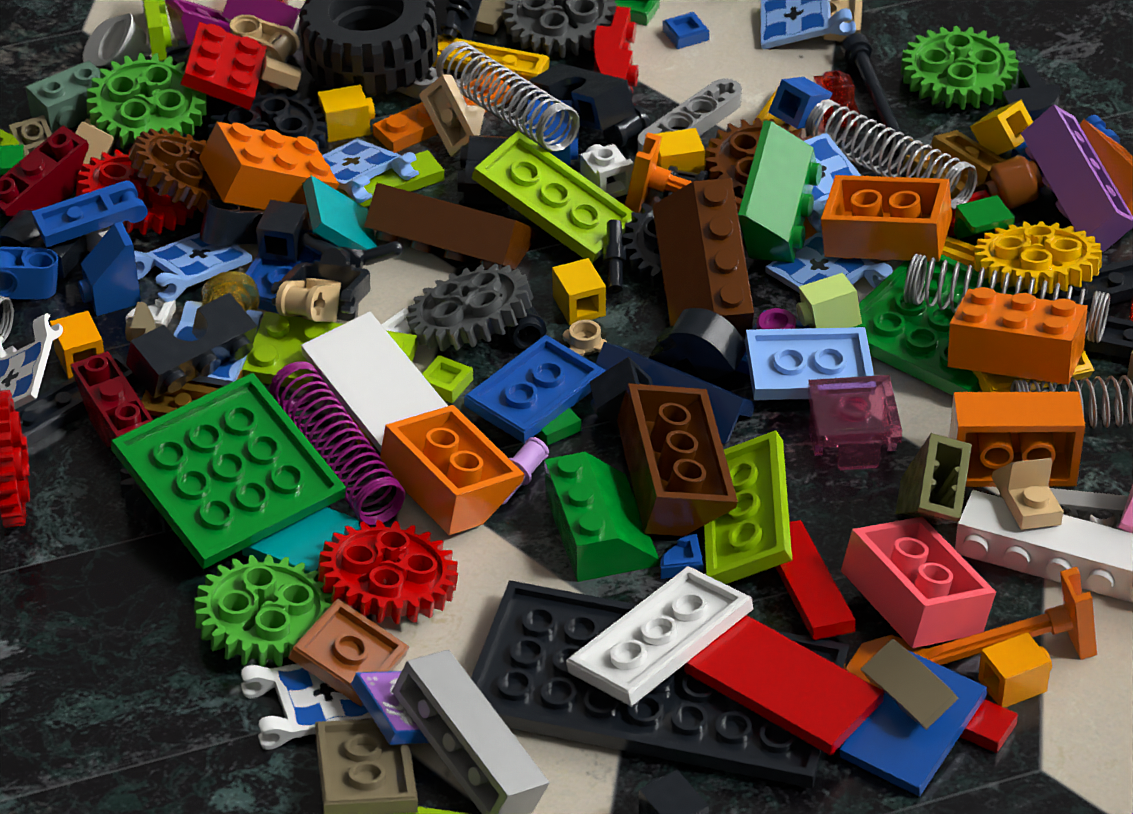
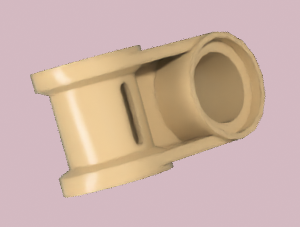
(267, 35)
(310, 299)

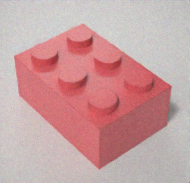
(917, 582)

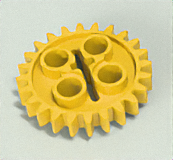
(1039, 254)

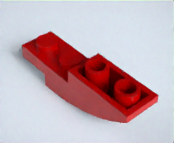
(613, 47)

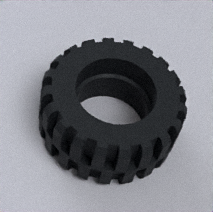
(368, 42)

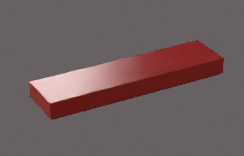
(814, 588)

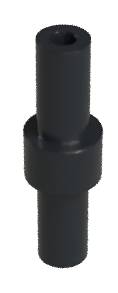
(614, 256)

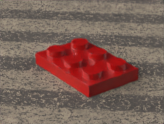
(224, 65)

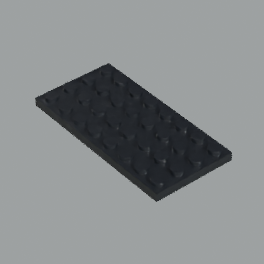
(679, 720)

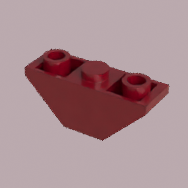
(44, 174)
(108, 397)

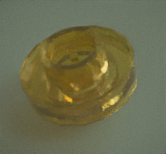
(238, 284)

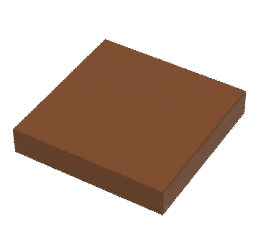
(346, 644)

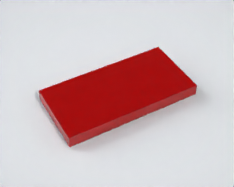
(786, 683)

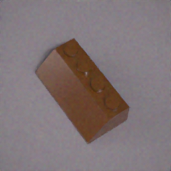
(448, 227)
(703, 252)
(674, 458)

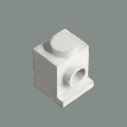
(604, 162)

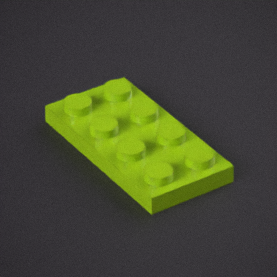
(551, 195)
(280, 343)
(758, 529)

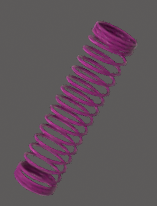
(370, 486)

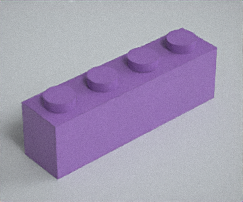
(1077, 177)

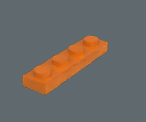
(415, 124)

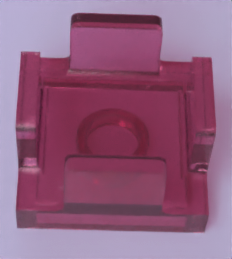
(855, 417)

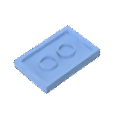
(787, 358)

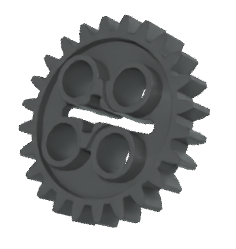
(556, 23)
(469, 307)

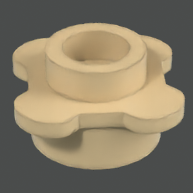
(584, 337)

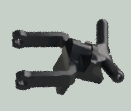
(343, 266)

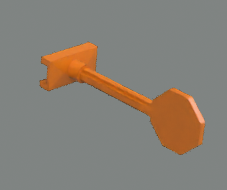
(648, 176)
(1073, 616)

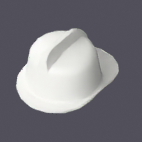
(114, 40)

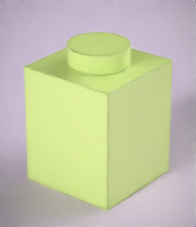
(829, 303)

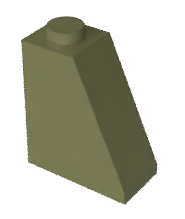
(935, 481)

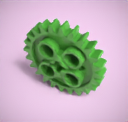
(959, 67)
(144, 97)
(259, 608)

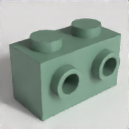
(63, 96)

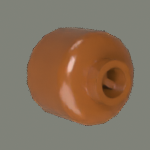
(1015, 182)

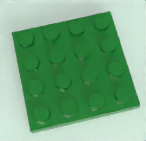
(915, 335)
(228, 470)

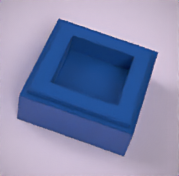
(685, 30)

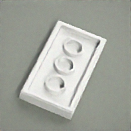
(371, 375)
(659, 635)

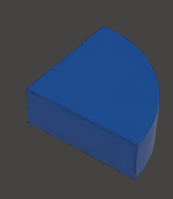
(680, 556)

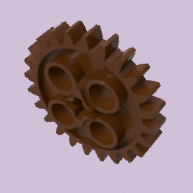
(733, 153)
(173, 167)

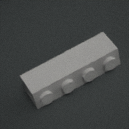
(469, 735)

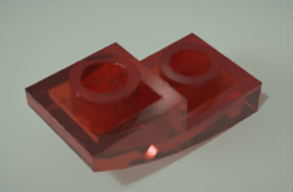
(842, 93)

